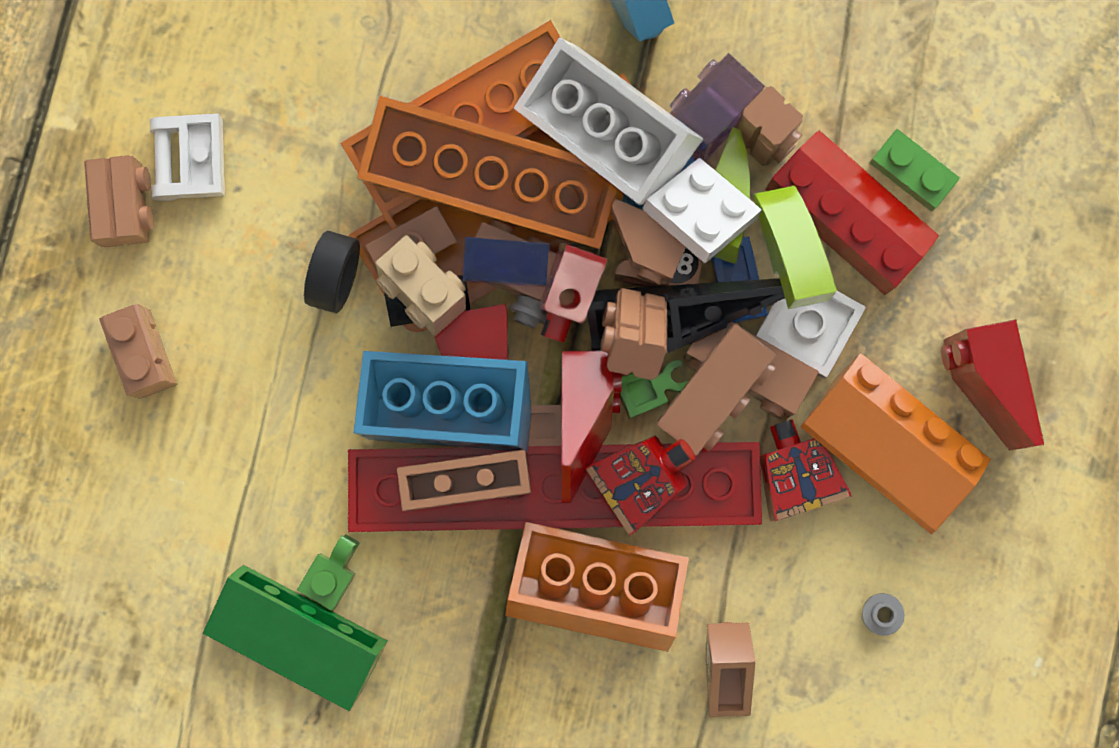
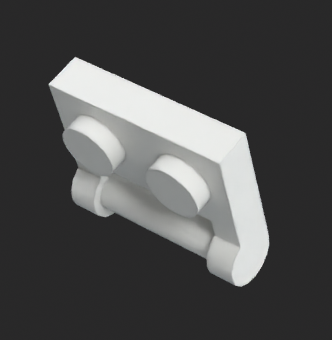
(199, 156)

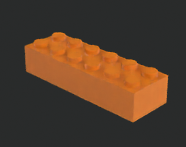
(486, 173)

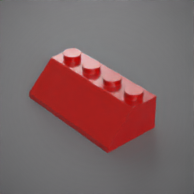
(856, 213)

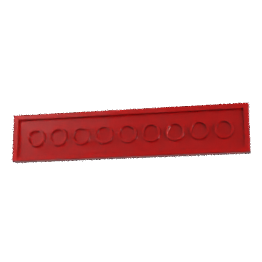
(719, 491)

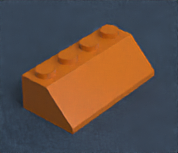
(896, 443)
(597, 587)

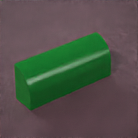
(294, 637)

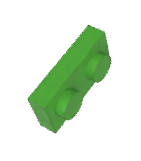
(914, 170)

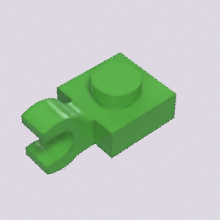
(328, 576)

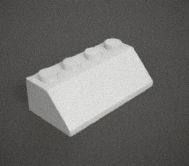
(606, 122)

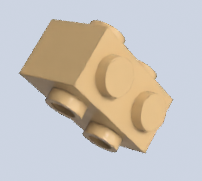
(426, 291)

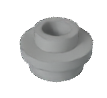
(528, 311)
(870, 611)

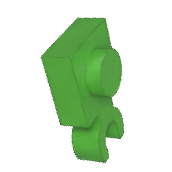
(643, 395)

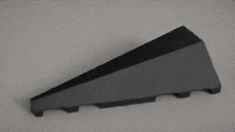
(694, 308)

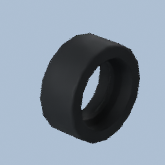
(331, 272)

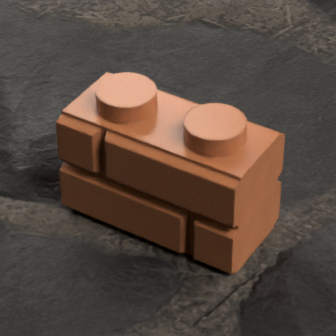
(769, 126)
(118, 201)
(635, 333)
(138, 351)

